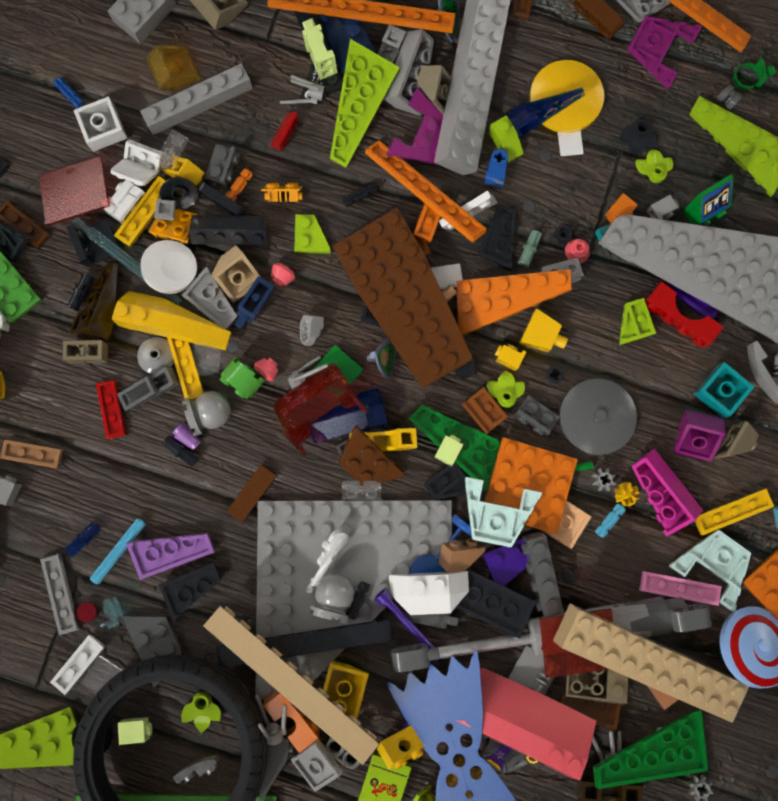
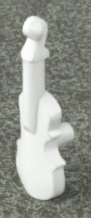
(332, 547)

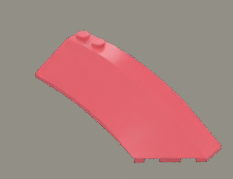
(535, 724)

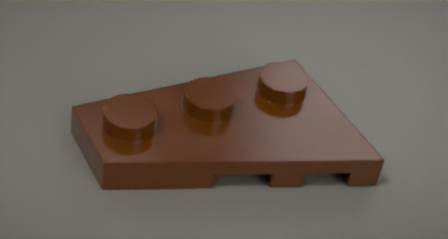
(604, 713)

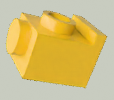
(509, 356)

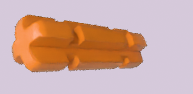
(239, 185)

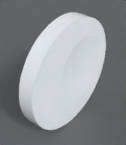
(168, 266)

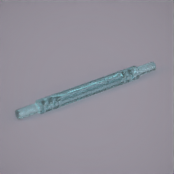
(117, 253)

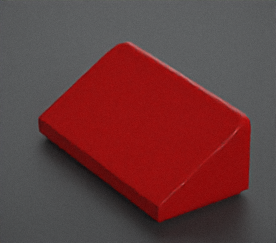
(285, 131)

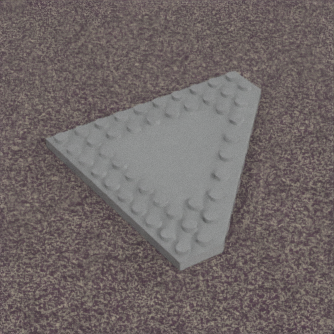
(381, 543)

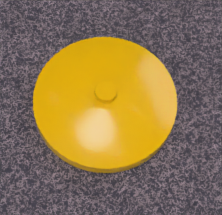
(564, 77)

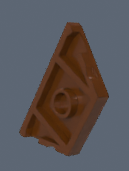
(366, 460)

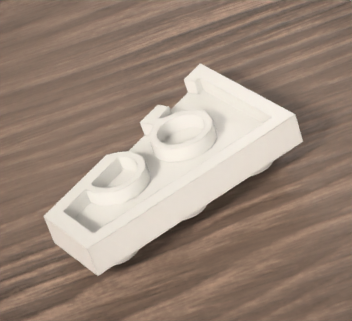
(473, 207)

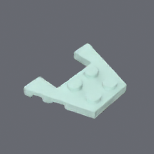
(497, 522)
(722, 558)

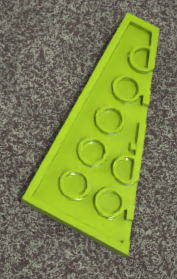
(363, 89)
(745, 142)
(40, 742)

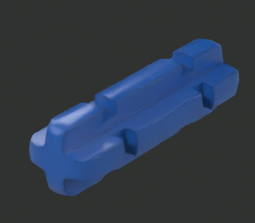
(68, 92)

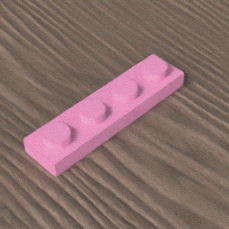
(680, 587)

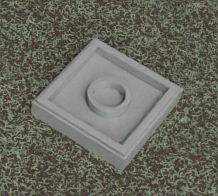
(317, 765)

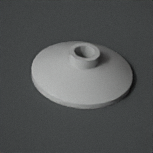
(163, 359)

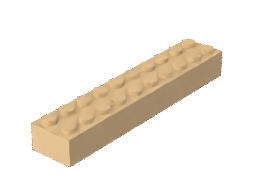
(650, 663)
(291, 685)

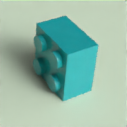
(723, 390)

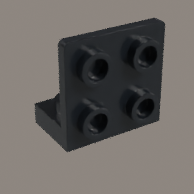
(86, 249)

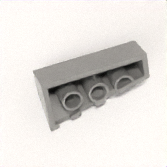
(414, 53)

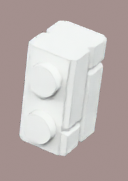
(124, 200)

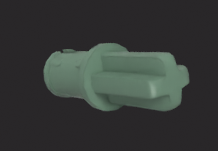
(530, 248)

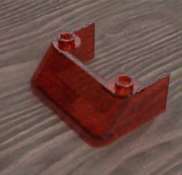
(313, 400)

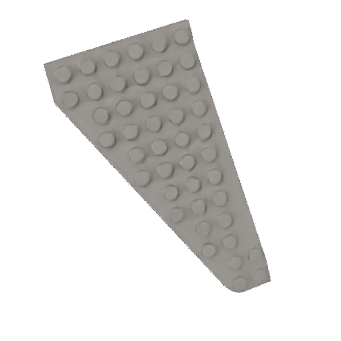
(715, 265)

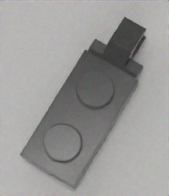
(434, 620)

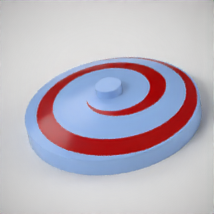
(751, 646)

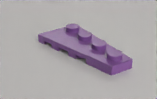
(165, 553)

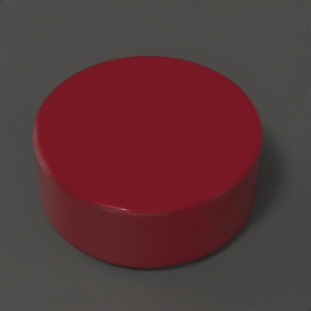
(87, 612)

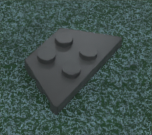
(153, 637)

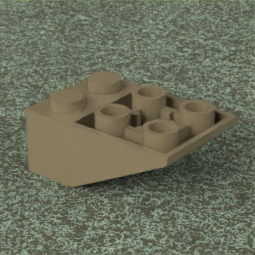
(598, 686)

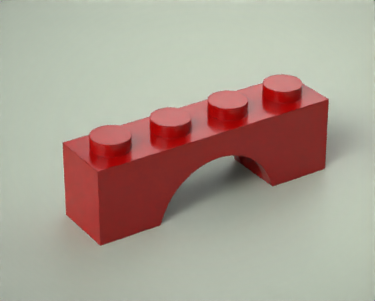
(663, 303)

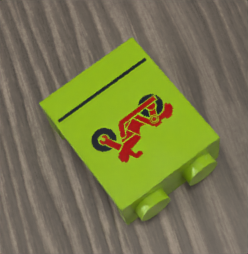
(382, 783)

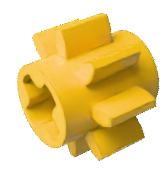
(626, 494)

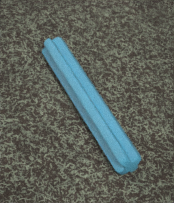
(117, 551)

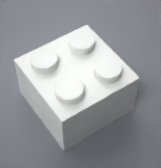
(100, 124)

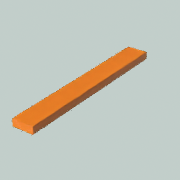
(426, 192)

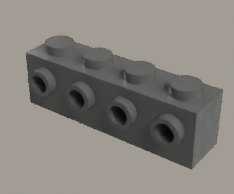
(542, 573)

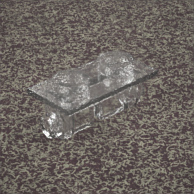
(172, 149)
(354, 491)

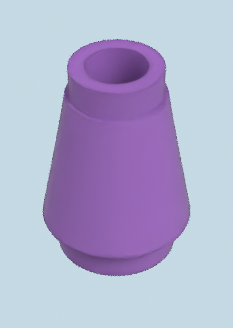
(185, 435)

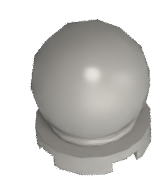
(208, 411)
(333, 597)

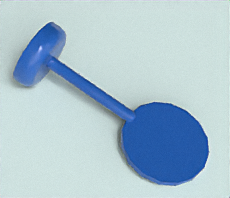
(429, 563)

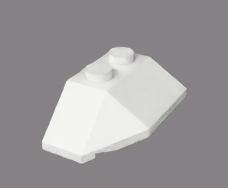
(429, 591)

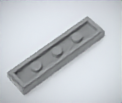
(60, 594)

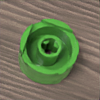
(242, 378)

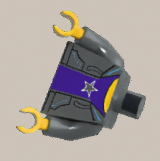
(502, 757)

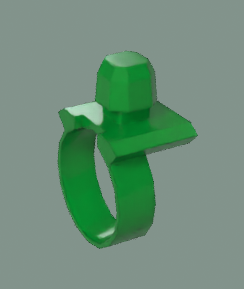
(763, 72)

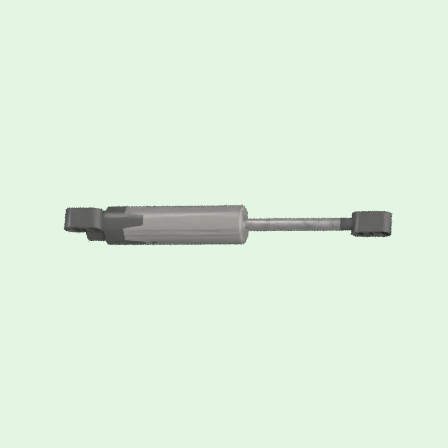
(645, 617)

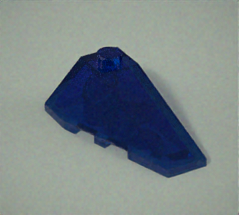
(533, 114)
(341, 420)

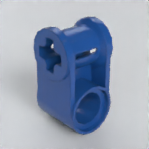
(496, 171)

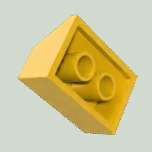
(345, 686)

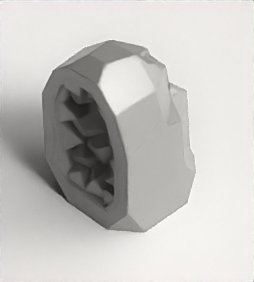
(310, 329)

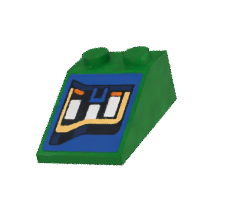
(710, 203)

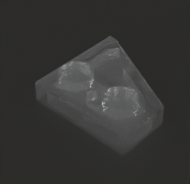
(206, 359)

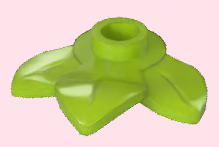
(655, 163)
(506, 386)
(200, 713)

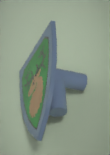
(453, 7)
(385, 358)

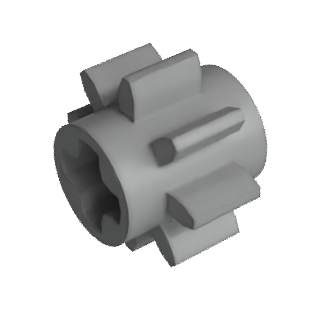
(608, 477)
(700, 793)

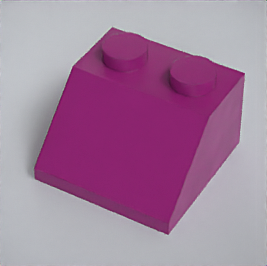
(699, 435)

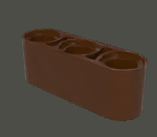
(600, 16)

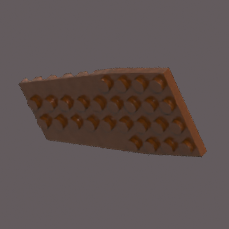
(404, 297)

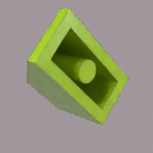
(506, 138)

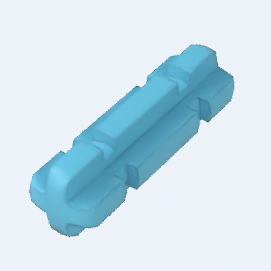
(610, 520)

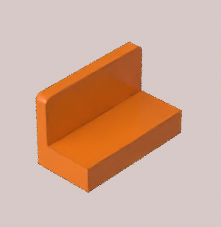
(426, 224)

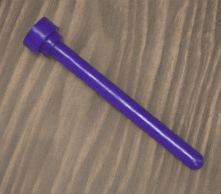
(384, 598)

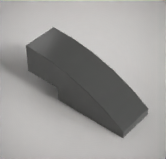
(149, 388)

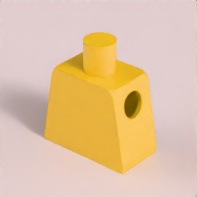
(542, 333)

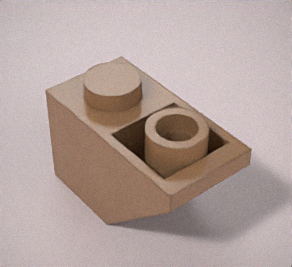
(459, 555)

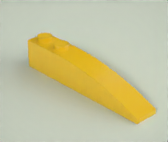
(167, 319)

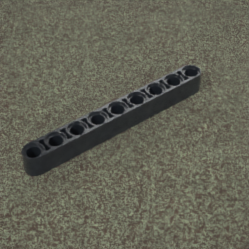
(318, 640)

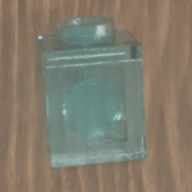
(112, 609)

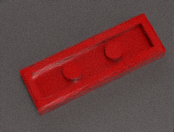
(111, 409)

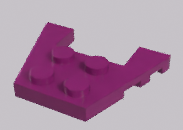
(654, 40)
(427, 136)

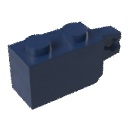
(254, 302)

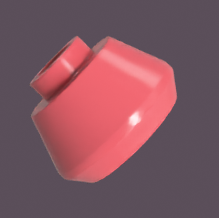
(577, 249)
(281, 274)
(266, 368)

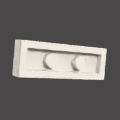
(77, 664)

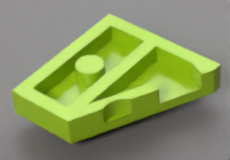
(309, 236)
(636, 322)

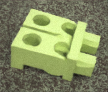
(314, 43)

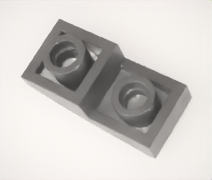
(201, 766)

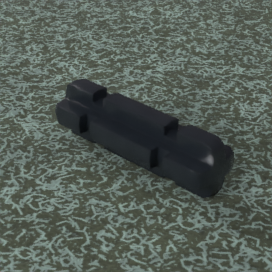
(359, 194)
(359, 598)

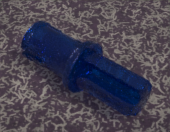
(82, 539)

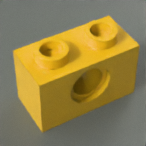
(390, 750)

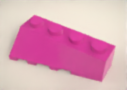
(666, 493)

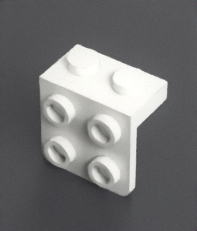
(138, 164)

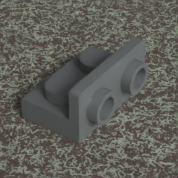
(221, 165)
(537, 416)

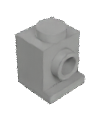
(663, 209)

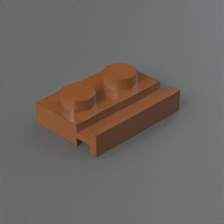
(484, 410)

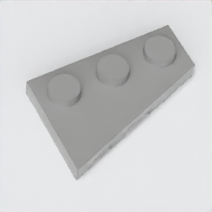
(210, 300)

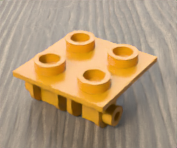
(273, 188)
(174, 230)

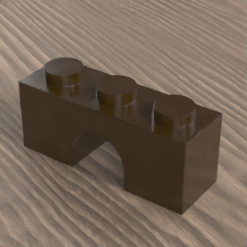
(588, 792)

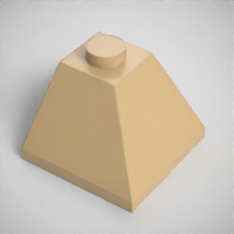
(234, 273)

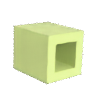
(449, 450)
(134, 730)

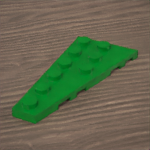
(478, 449)
(666, 753)

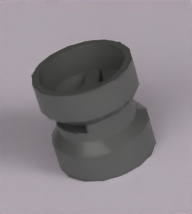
(733, 100)

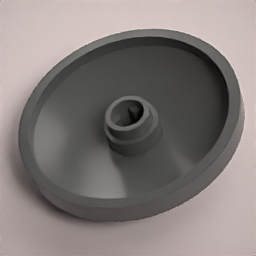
(597, 416)

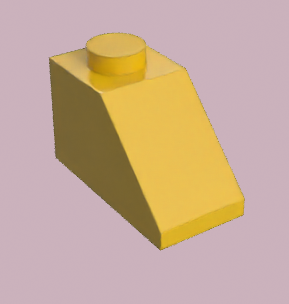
(185, 169)

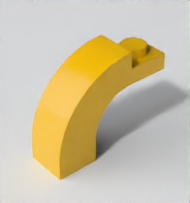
(394, 440)

